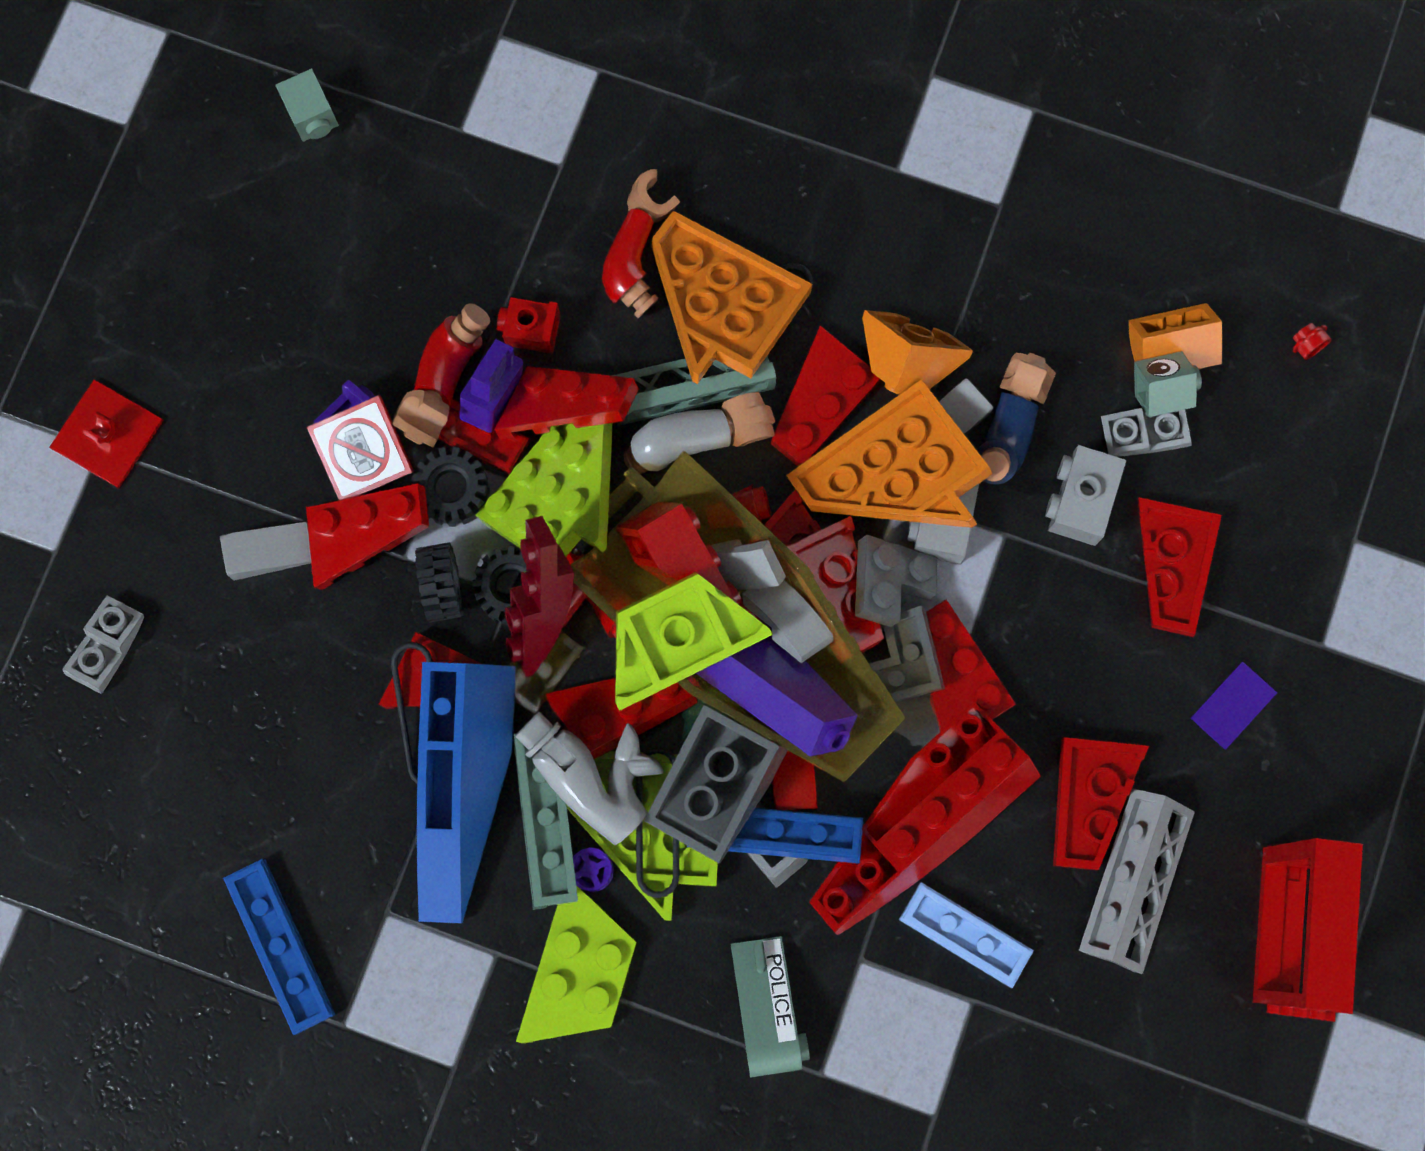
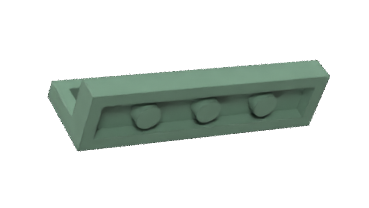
(690, 395)
(545, 836)

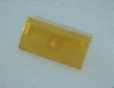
(531, 690)

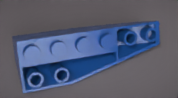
(461, 773)

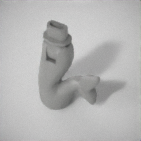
(576, 780)

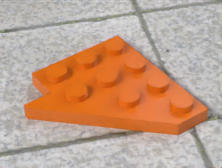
(723, 297)
(896, 466)

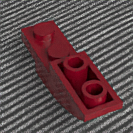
(542, 600)

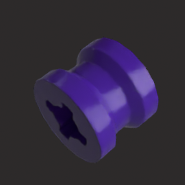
(590, 869)

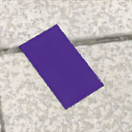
(1233, 705)

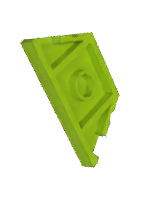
(677, 636)
(578, 973)

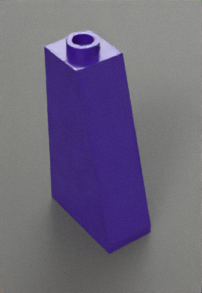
(784, 696)

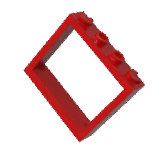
(1329, 928)

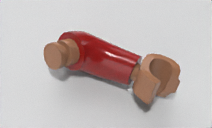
(623, 265)
(441, 365)

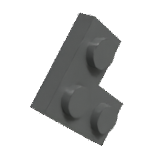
(887, 571)
(913, 660)

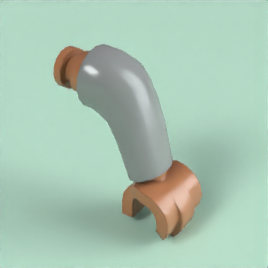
(665, 438)

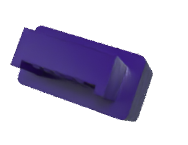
(491, 387)

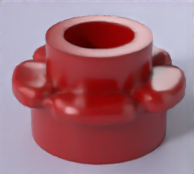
(1311, 340)

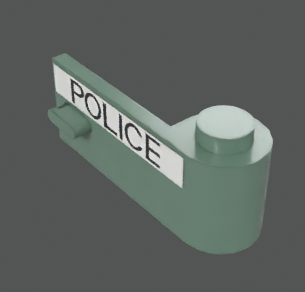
(767, 1008)

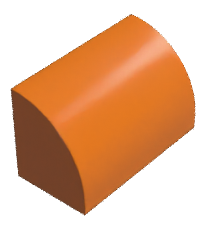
(1190, 330)

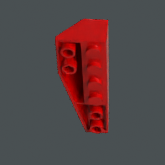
(928, 815)

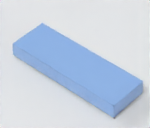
(966, 935)

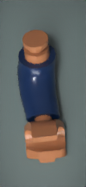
(1015, 416)

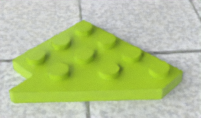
(562, 481)
(657, 845)

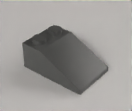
(715, 783)

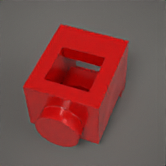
(536, 336)

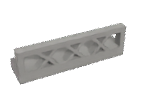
(1132, 877)

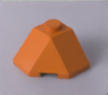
(908, 352)

